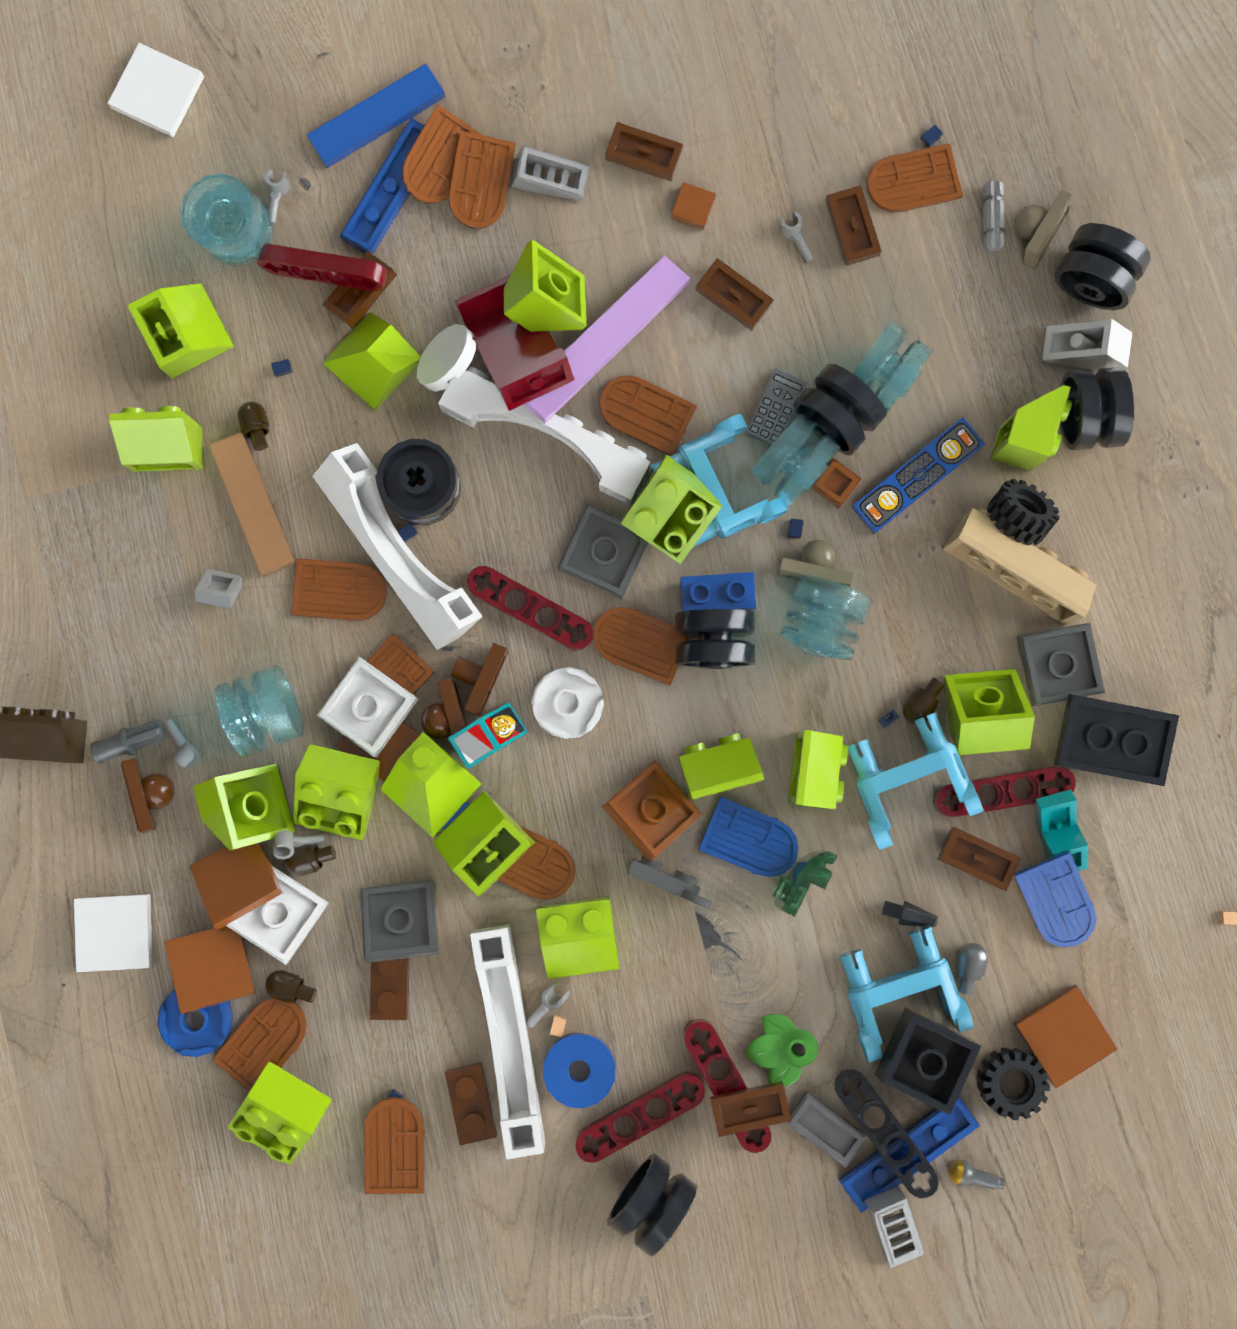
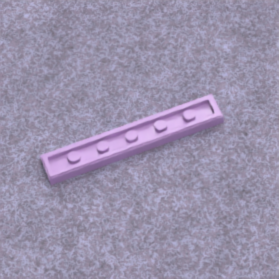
(614, 332)

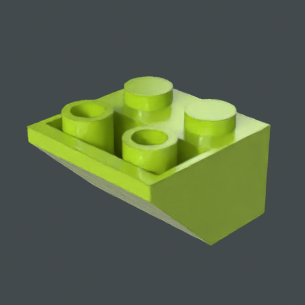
(180, 327)
(1032, 430)
(157, 439)
(672, 510)
(335, 791)
(482, 843)
(279, 1114)

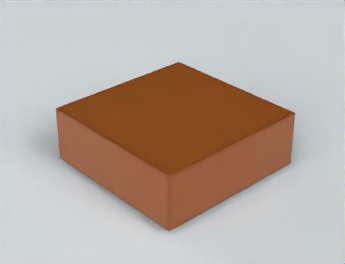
(693, 206)
(836, 483)

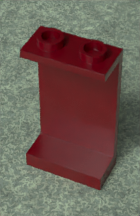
(518, 360)

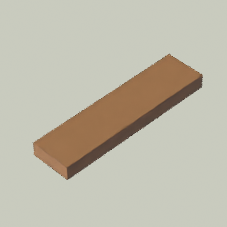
(252, 504)

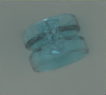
(889, 367)
(792, 457)

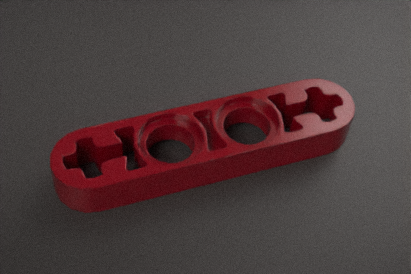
(322, 267)
(532, 605)
(1004, 790)
(729, 1083)
(643, 1121)

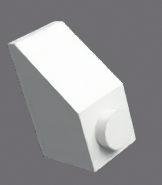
(1088, 345)

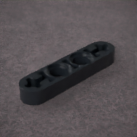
(888, 1130)

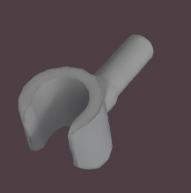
(276, 191)
(795, 234)
(187, 754)
(286, 842)
(550, 1001)

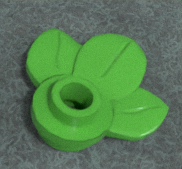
(776, 1049)

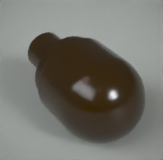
(254, 424)
(922, 701)
(309, 859)
(288, 987)

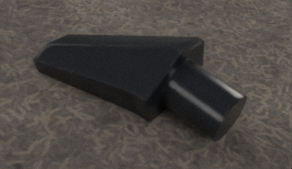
(909, 914)

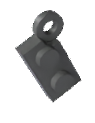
(679, 884)

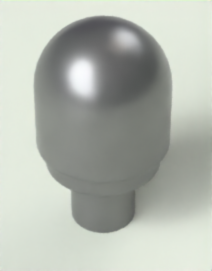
(971, 966)

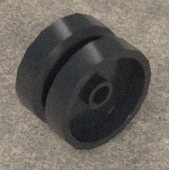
(1102, 266)
(841, 407)
(1099, 408)
(404, 467)
(715, 638)
(652, 1205)

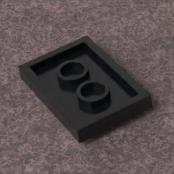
(1116, 740)

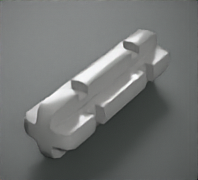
(993, 216)

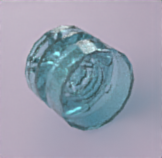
(214, 207)
(824, 622)
(251, 714)

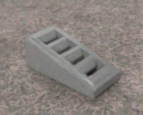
(546, 186)
(886, 1204)

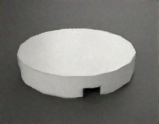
(446, 357)
(567, 703)

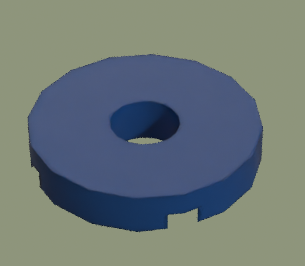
(191, 1041)
(577, 1092)

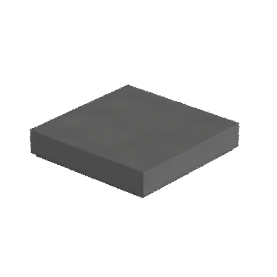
(603, 552)
(1060, 664)
(399, 921)

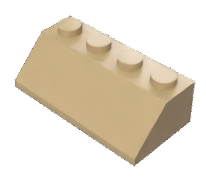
(1022, 568)

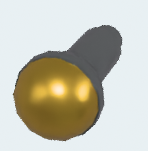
(964, 1174)

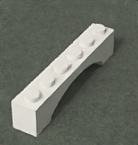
(619, 469)
(351, 487)
(509, 1041)

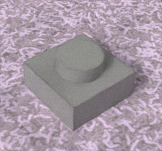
(218, 588)

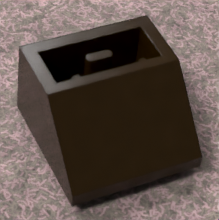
(41, 735)

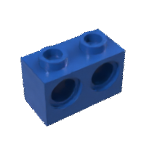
(718, 592)

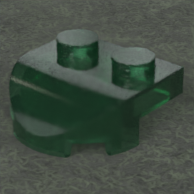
(807, 870)

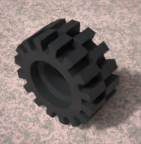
(1023, 512)
(1035, 1083)

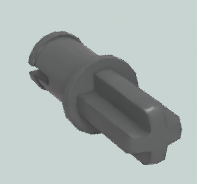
(127, 741)

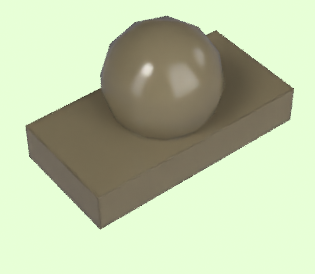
(1041, 226)
(816, 561)

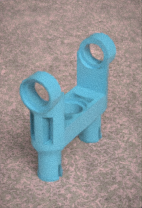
(693, 457)
(938, 757)
(929, 973)

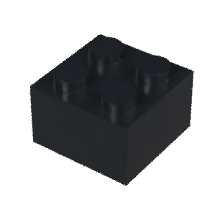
(927, 1061)

